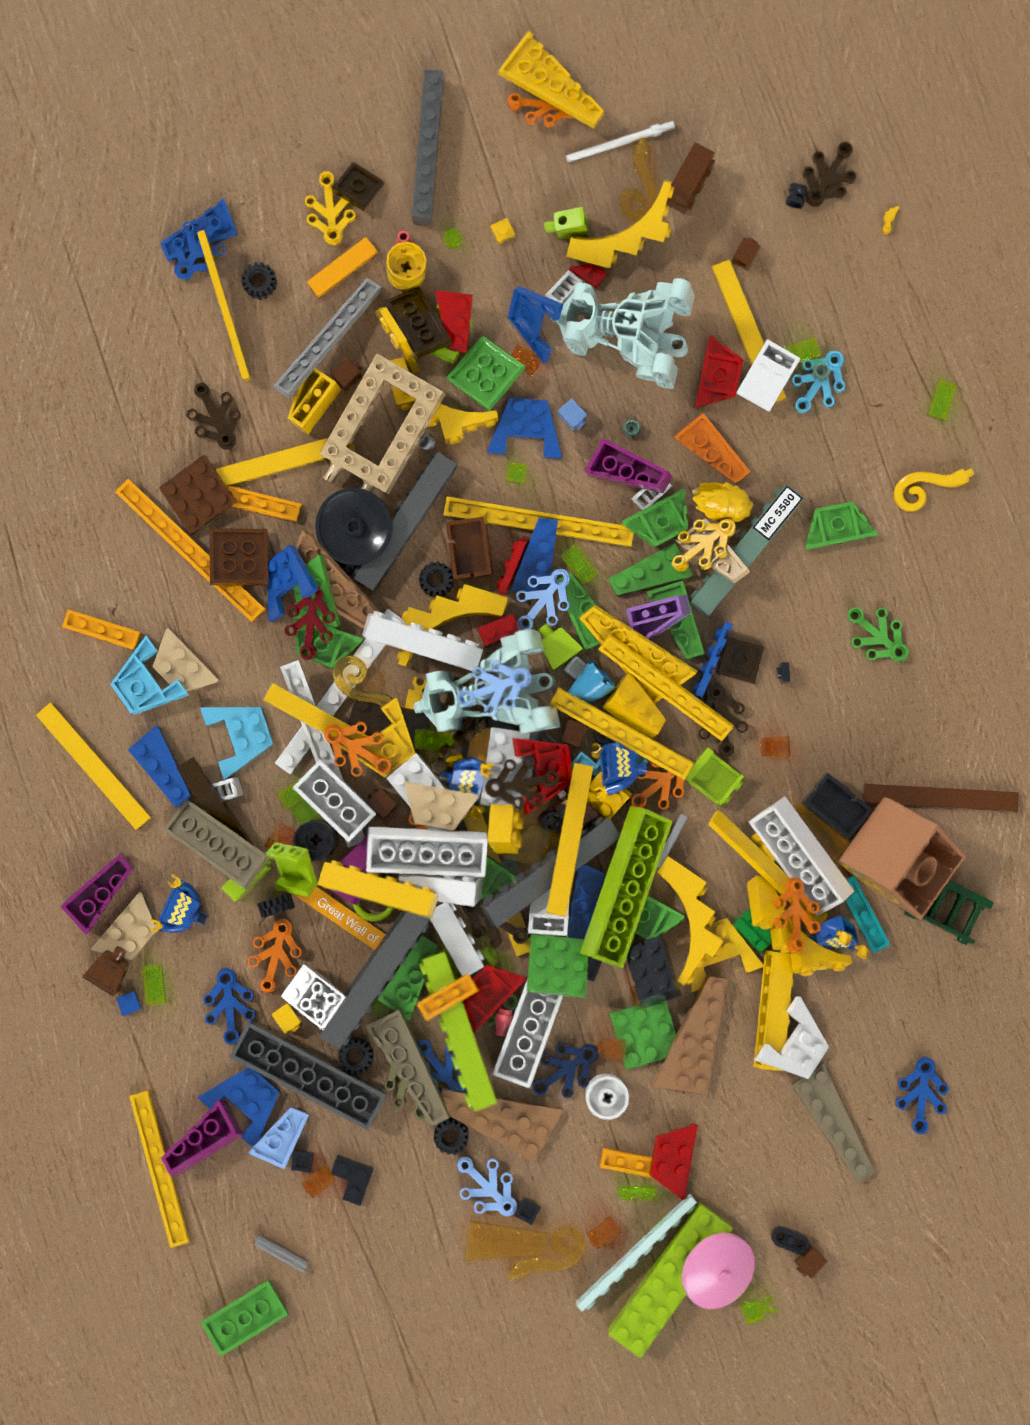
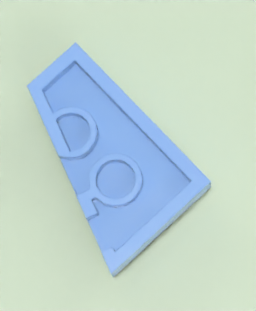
(281, 1138)

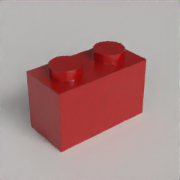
(494, 631)

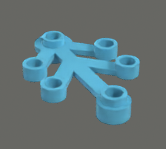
(817, 384)

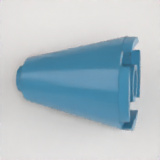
(592, 683)

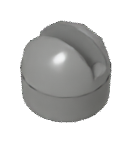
(427, 442)

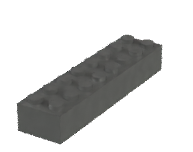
(373, 976)
(308, 1074)

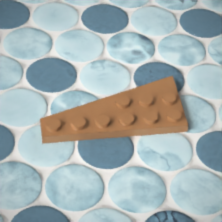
(347, 596)
(509, 1122)

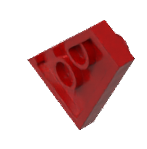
(456, 317)
(511, 564)

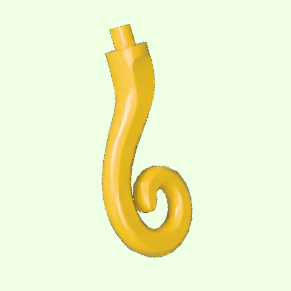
(952, 480)

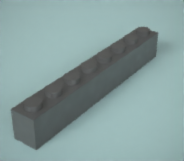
(428, 147)
(408, 519)
(538, 879)

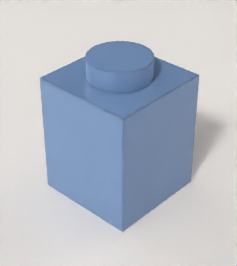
(572, 415)

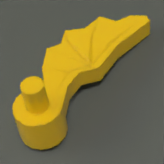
(888, 218)

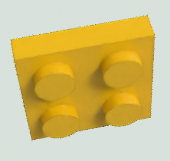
(611, 803)

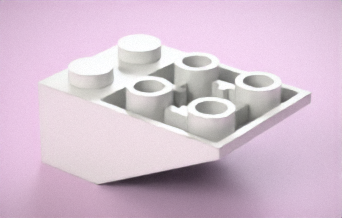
(768, 375)
(545, 923)
(314, 996)

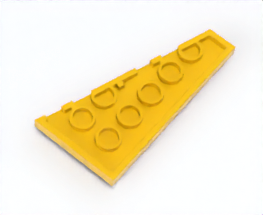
(546, 78)

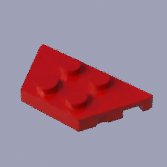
(719, 374)
(493, 990)
(673, 1159)

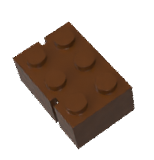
(691, 178)
(471, 548)

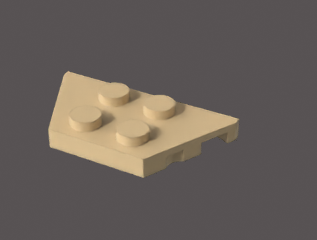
(178, 662)
(438, 806)
(129, 929)

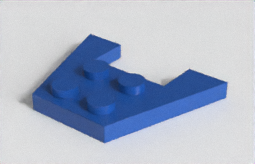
(527, 316)
(526, 420)
(285, 573)
(251, 1094)

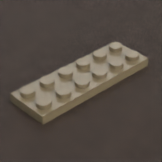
(216, 844)

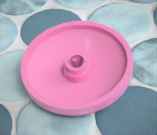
(718, 1270)

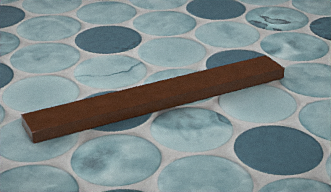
(942, 797)

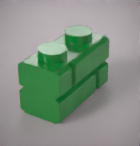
(756, 936)

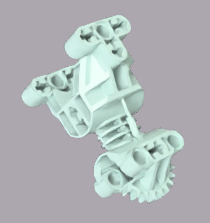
(637, 325)
(526, 712)

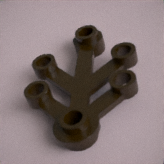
(827, 177)
(215, 419)
(717, 700)
(460, 738)
(519, 784)
(492, 929)

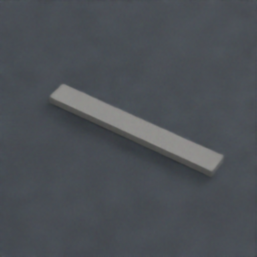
(327, 338)

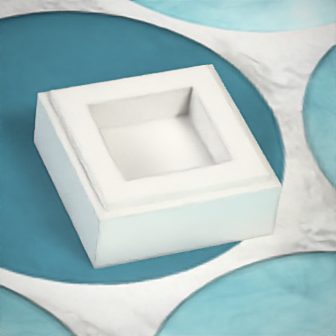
(575, 667)

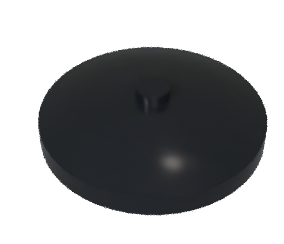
(354, 526)

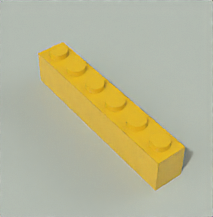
(378, 890)
(774, 1002)

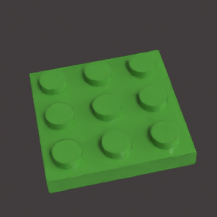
(485, 373)
(557, 966)
(646, 1033)

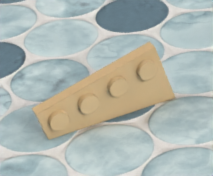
(729, 566)

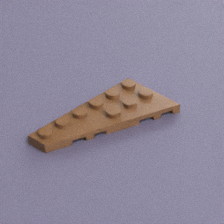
(693, 1048)

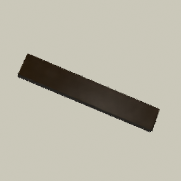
(209, 797)

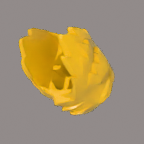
(722, 501)

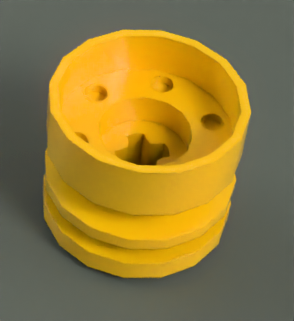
(405, 256)

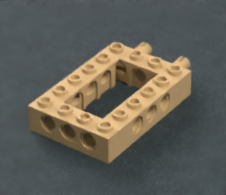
(386, 474)

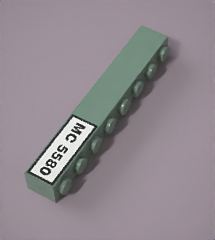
(749, 547)

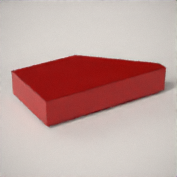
(590, 274)

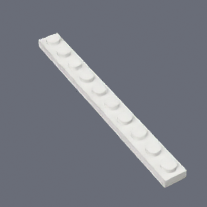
(330, 703)
(320, 747)

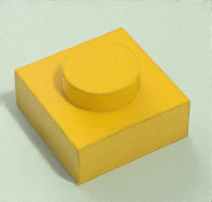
(502, 230)

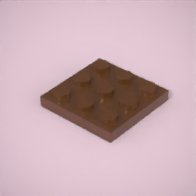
(198, 494)
(238, 557)

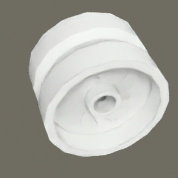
(610, 1107)

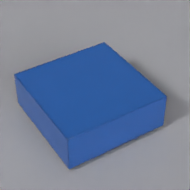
(129, 1003)

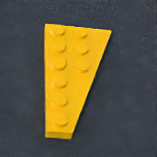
(602, 624)

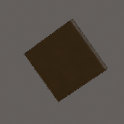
(358, 186)
(740, 660)

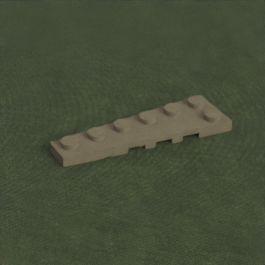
(402, 1051)
(828, 1111)

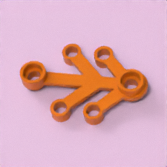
(544, 109)
(355, 746)
(663, 780)
(796, 912)
(276, 952)

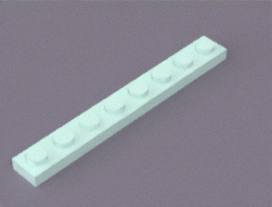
(630, 1259)

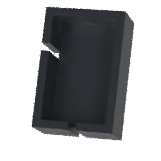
(834, 806)
(652, 972)

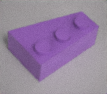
(658, 616)

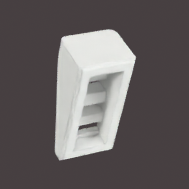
(552, 293)
(641, 505)
(235, 785)

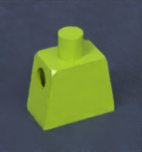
(569, 223)
(558, 646)

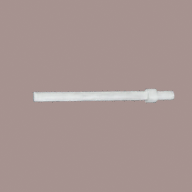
(654, 131)

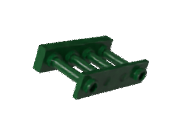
(962, 895)

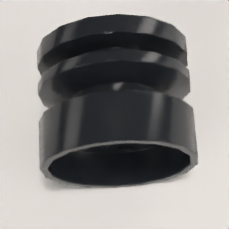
(304, 838)

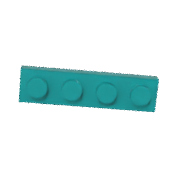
(866, 918)

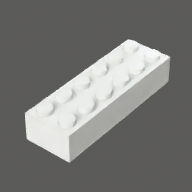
(422, 642)
(426, 851)
(801, 854)
(527, 1037)

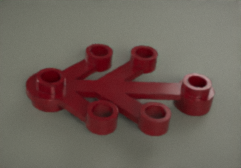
(311, 620)

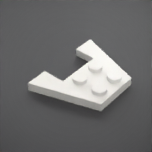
(803, 1047)

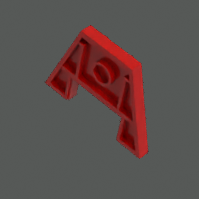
(547, 758)

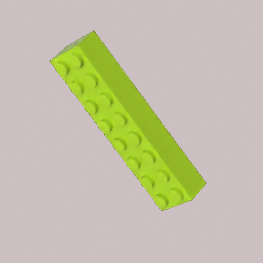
(626, 886)
(460, 1036)
(662, 1286)

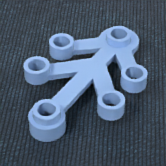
(545, 596)
(497, 686)
(488, 1189)

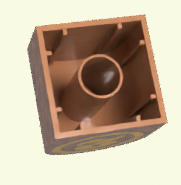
(902, 857)

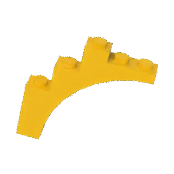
(602, 249)
(452, 421)
(471, 602)
(763, 913)
(703, 942)

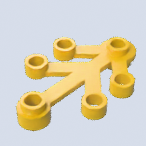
(329, 212)
(705, 542)

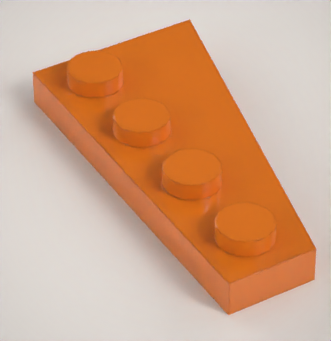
(710, 446)

